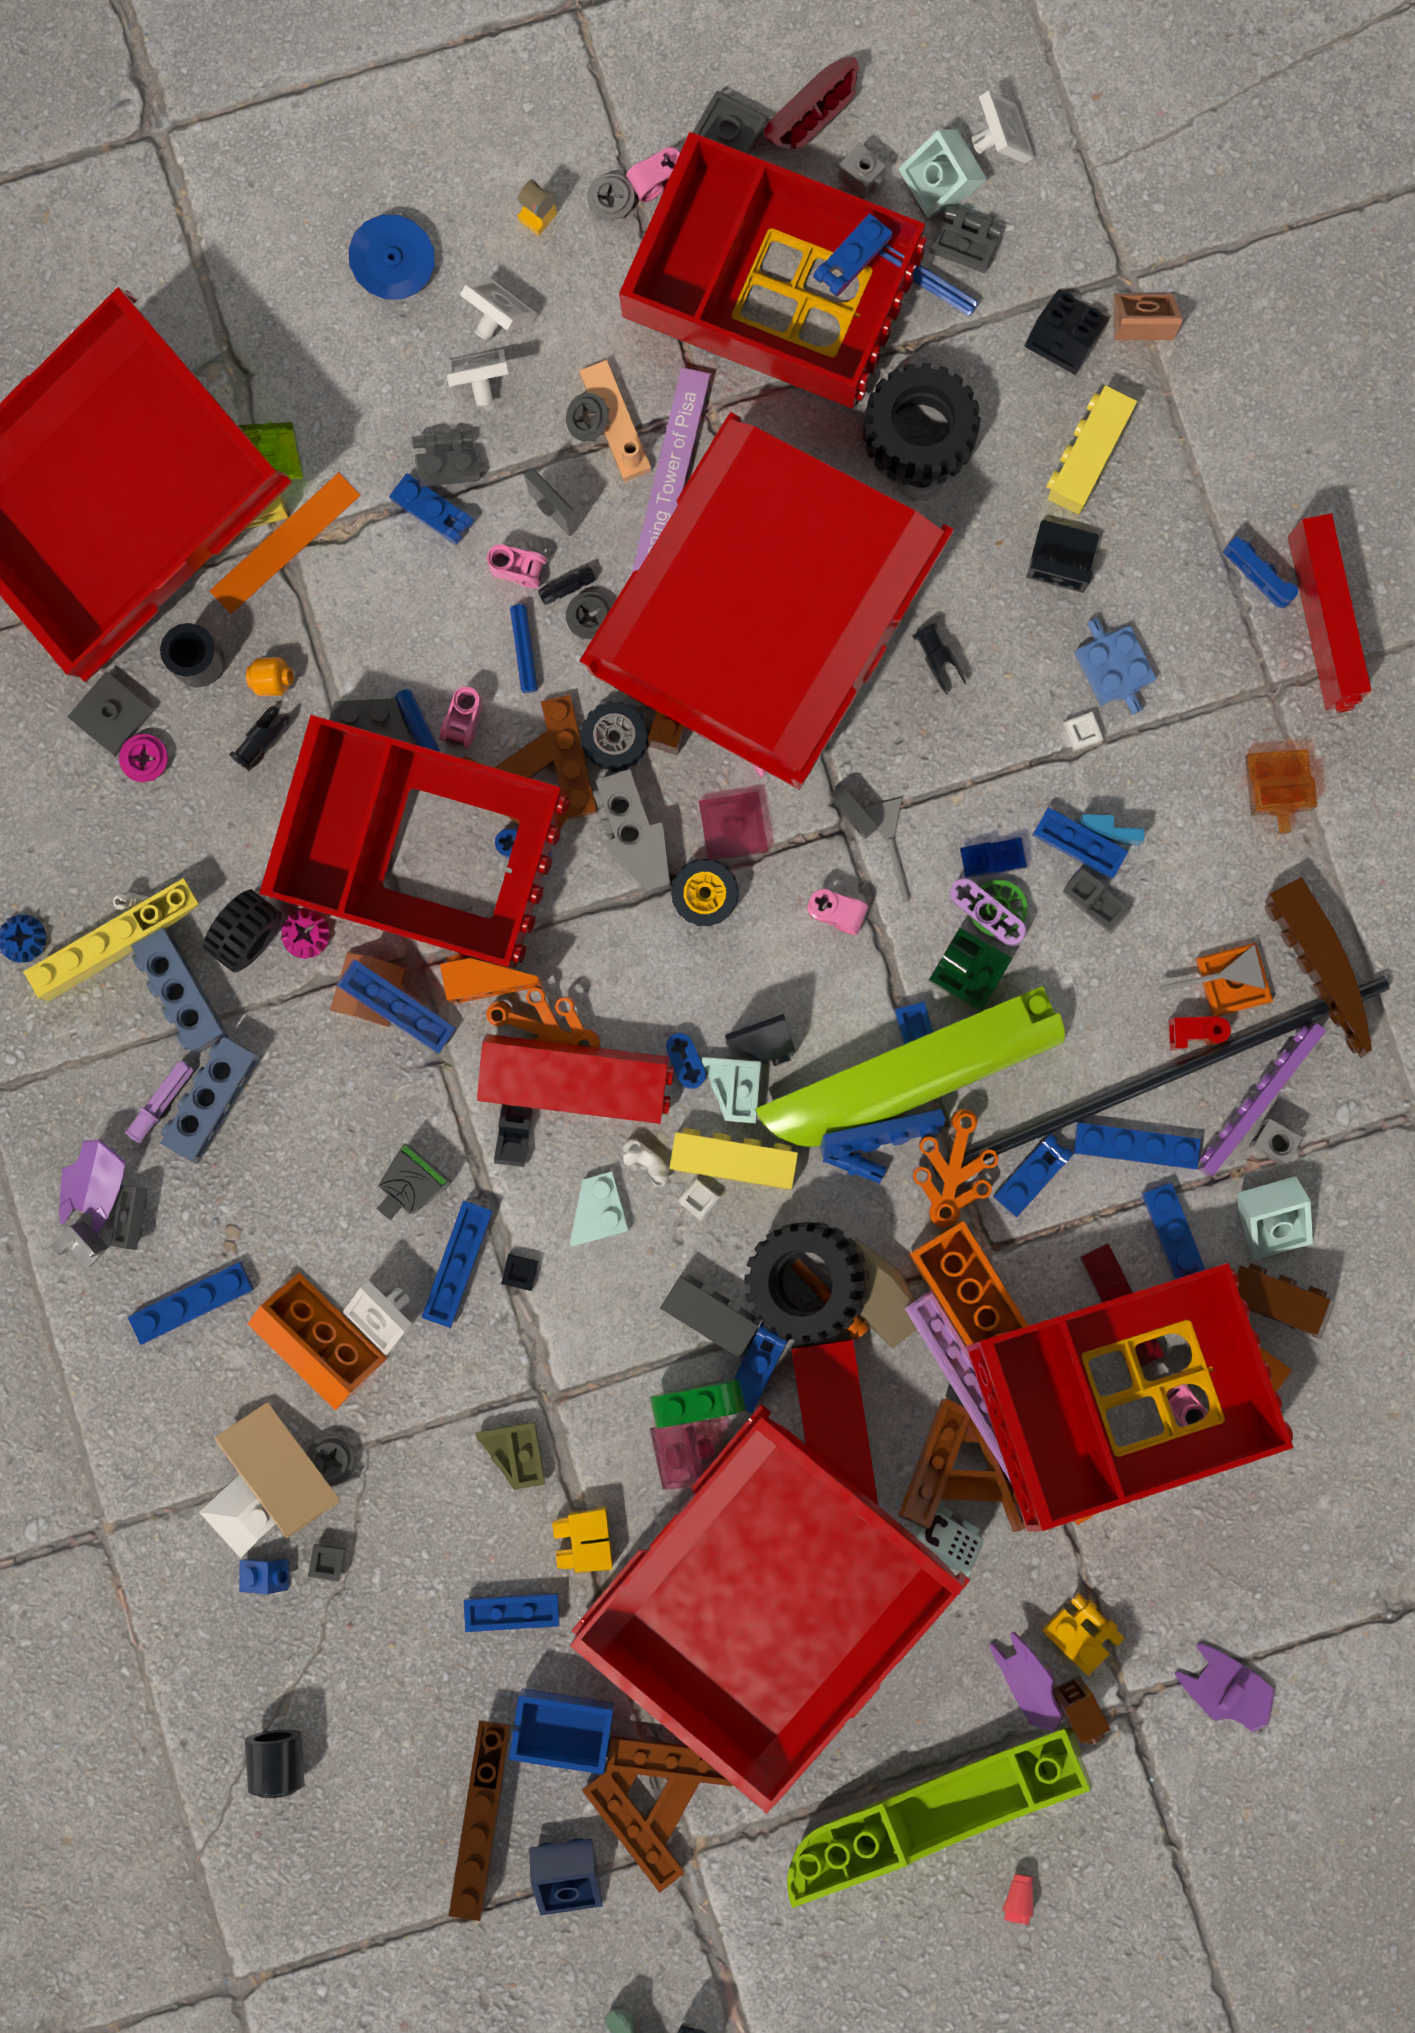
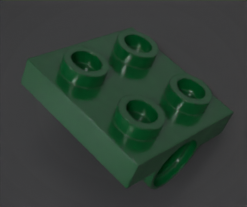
(970, 969)

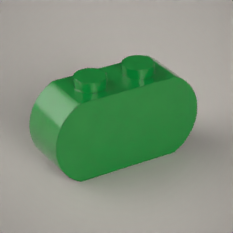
(697, 1403)

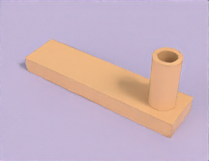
(620, 432)

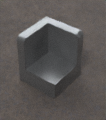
(81, 1242)

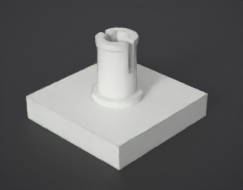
(1004, 129)
(498, 308)
(477, 371)
(379, 1316)

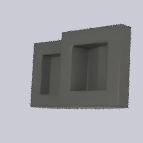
(1096, 901)

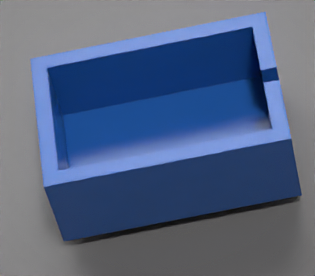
(561, 1731)

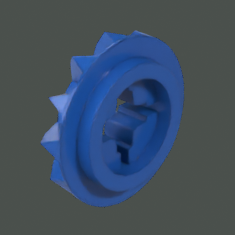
(31, 947)

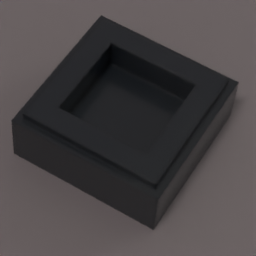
(519, 1272)

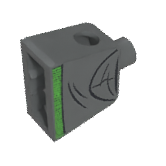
(410, 1183)

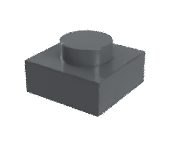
(327, 1562)

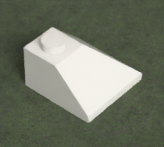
(238, 1517)

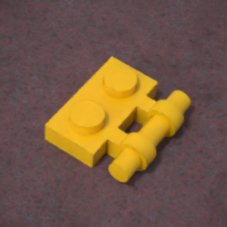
(1076, 1640)

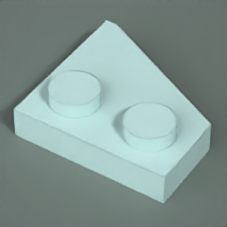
(736, 1087)
(598, 1210)

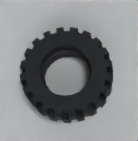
(927, 388)
(768, 1290)

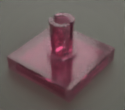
(733, 826)
(679, 1455)

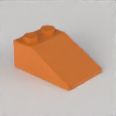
(473, 979)

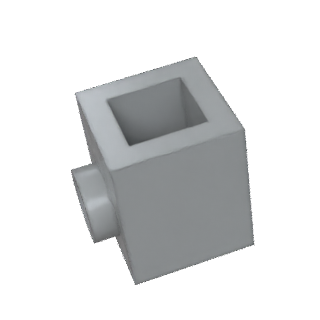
(862, 171)

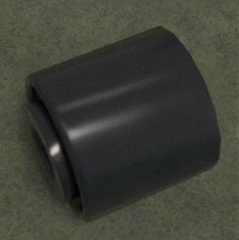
(182, 645)
(274, 1763)

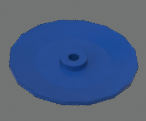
(391, 257)

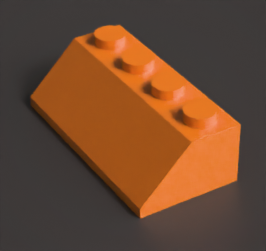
(316, 1340)

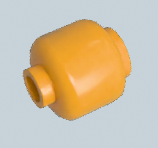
(269, 676)

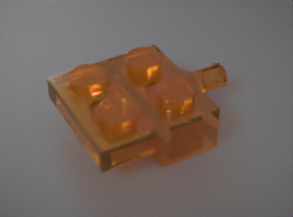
(1280, 785)

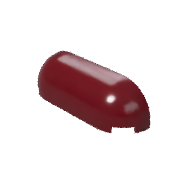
(814, 105)

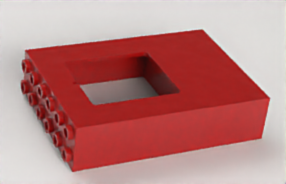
(345, 824)

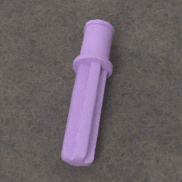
(159, 1101)

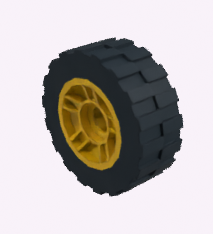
(705, 874)

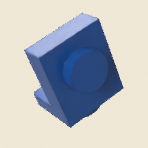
(263, 1576)

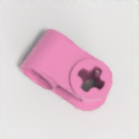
(652, 175)
(518, 566)
(462, 719)
(844, 912)
(1183, 1400)

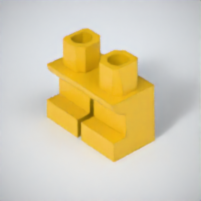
(586, 1555)

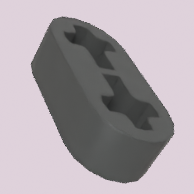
(853, 811)

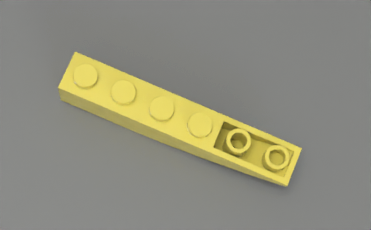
(109, 942)

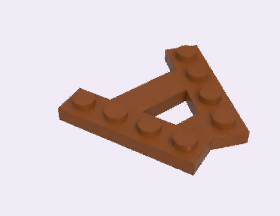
(560, 746)
(937, 1481)
(648, 1836)

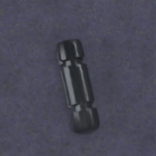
(566, 585)

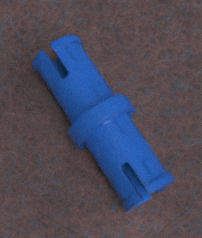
(858, 1165)

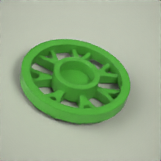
(991, 910)

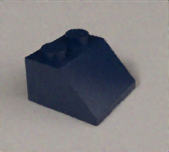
(565, 1876)

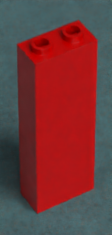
(1329, 613)
(574, 1078)
(834, 1410)

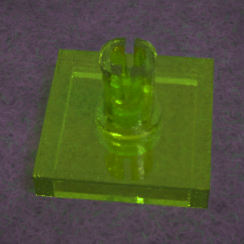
(278, 446)

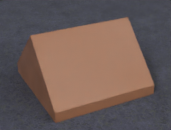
(1146, 317)
(349, 1006)

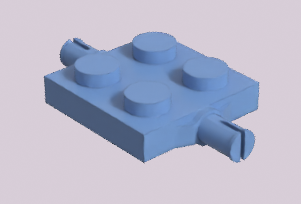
(1115, 666)

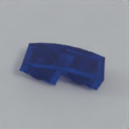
(993, 858)

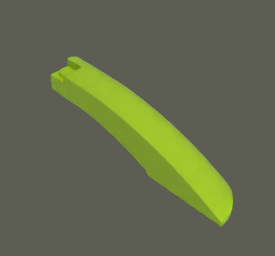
(918, 1071)
(937, 1815)

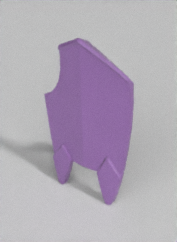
(92, 1183)
(1030, 1684)
(1230, 1690)

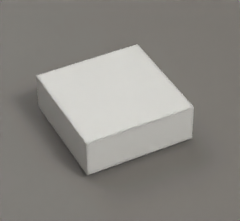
(1083, 731)
(698, 1199)

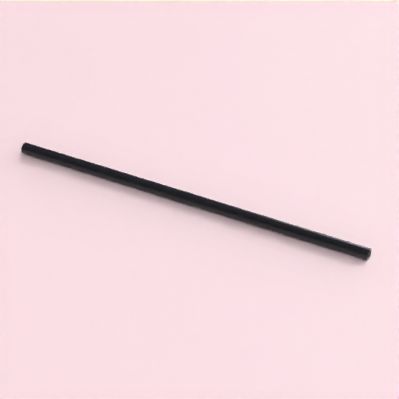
(1164, 1076)

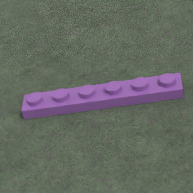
(1267, 1088)

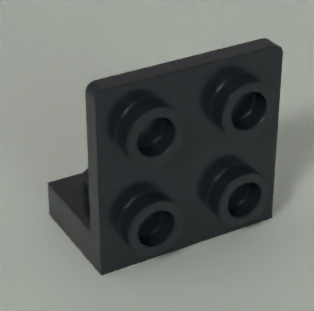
(1066, 331)
(1063, 556)

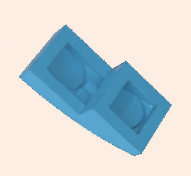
(1104, 826)

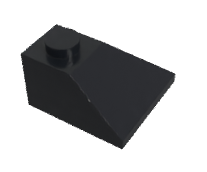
(764, 1041)

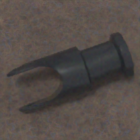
(936, 652)
(260, 738)

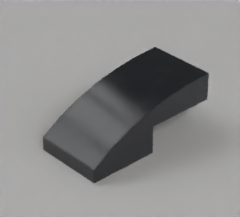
(513, 1135)

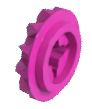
(134, 748)
(303, 948)

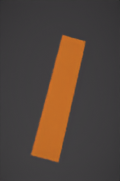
(284, 543)

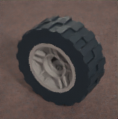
(625, 722)

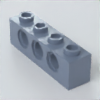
(209, 1026)
(226, 1091)

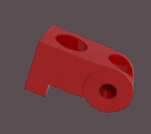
(1206, 1029)

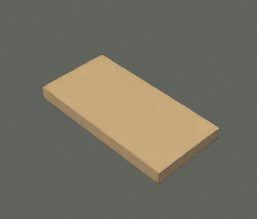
(277, 1470)

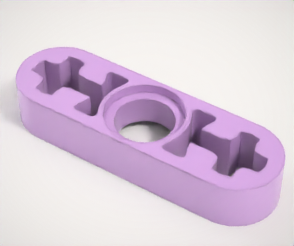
(975, 891)

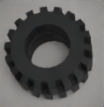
(242, 930)

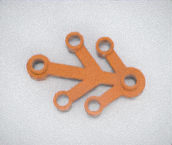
(548, 1029)
(952, 1173)

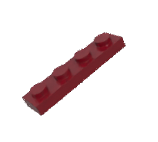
(1110, 1284)

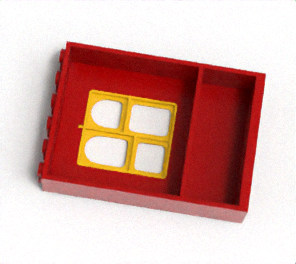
(708, 254)
(1056, 1421)

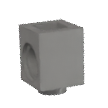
(1263, 1142)

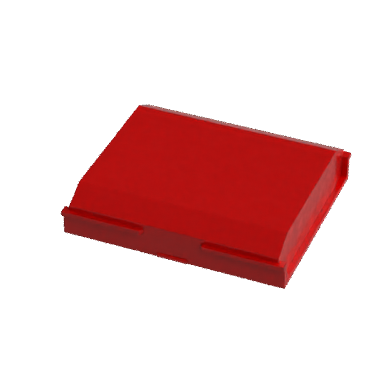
(116, 485)
(765, 600)
(766, 1610)

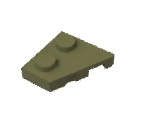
(516, 1453)

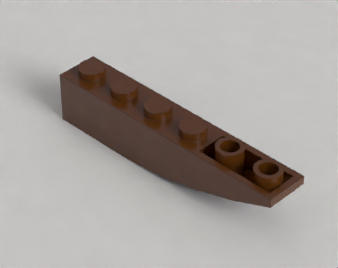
(1323, 958)
(480, 1821)

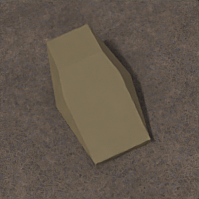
(886, 1298)

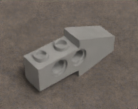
(646, 856)

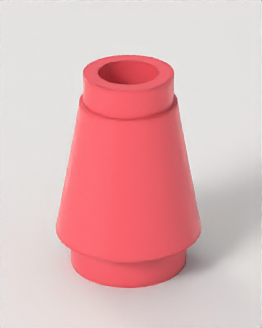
(1019, 1901)

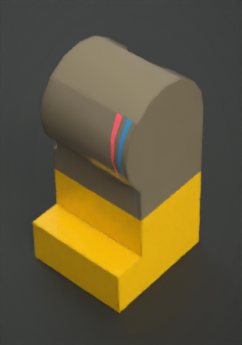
(537, 207)

